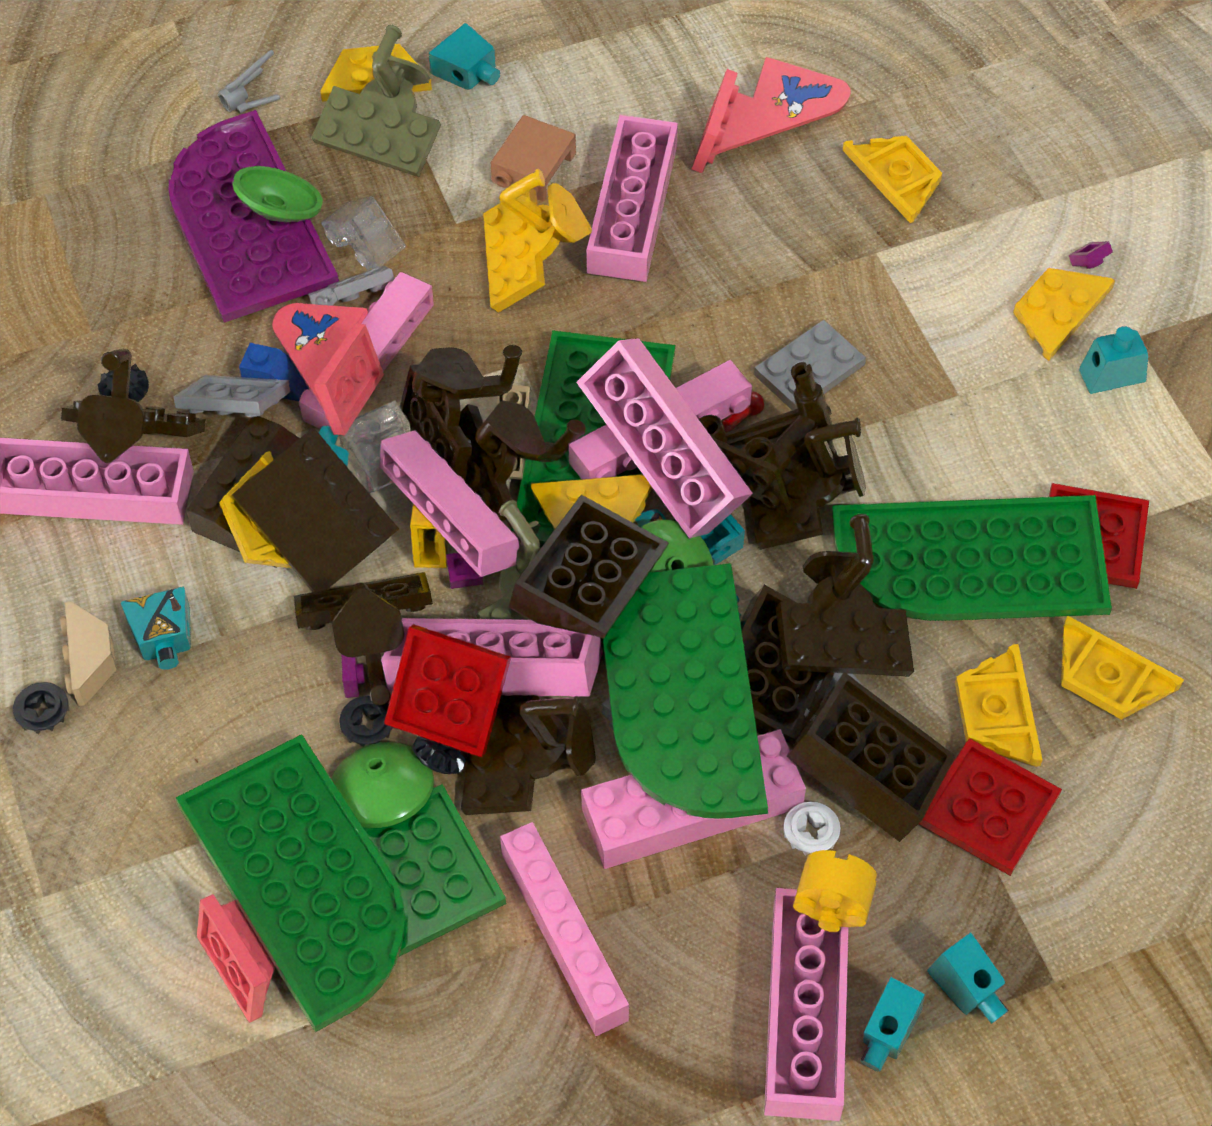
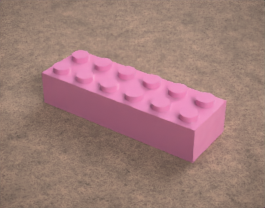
(632, 198)
(664, 437)
(75, 483)
(542, 656)
(634, 825)
(805, 1016)

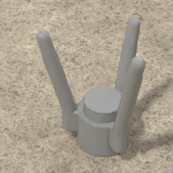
(234, 93)

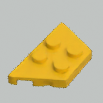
(354, 70)
(897, 171)
(1059, 305)
(619, 494)
(249, 539)
(1110, 672)
(999, 708)

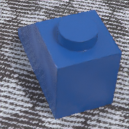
(272, 363)

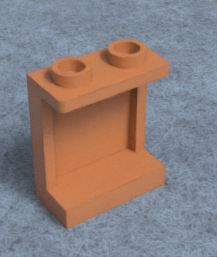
(529, 148)

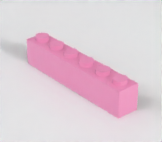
(389, 326)
(713, 393)
(449, 503)
(564, 929)

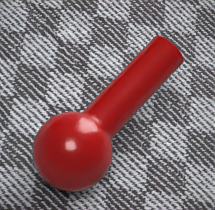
(756, 406)

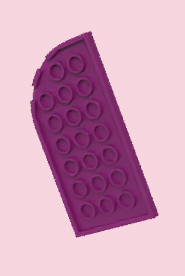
(240, 254)

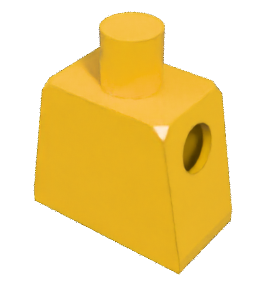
(425, 552)

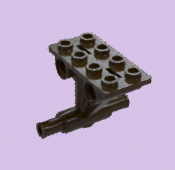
(751, 449)

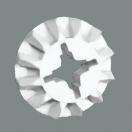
(819, 816)

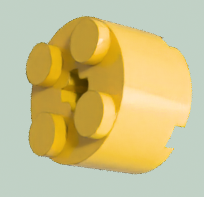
(835, 890)

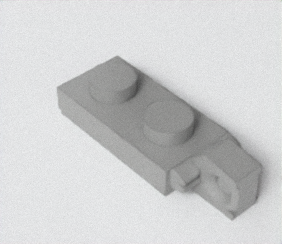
(349, 288)

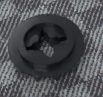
(137, 386)
(31, 699)
(352, 717)
(438, 756)

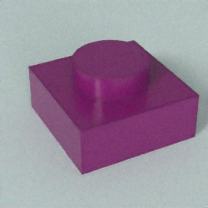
(1091, 254)
(461, 573)
(352, 676)

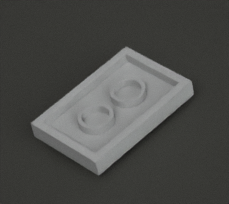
(822, 348)
(232, 395)

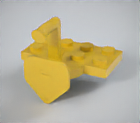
(525, 234)

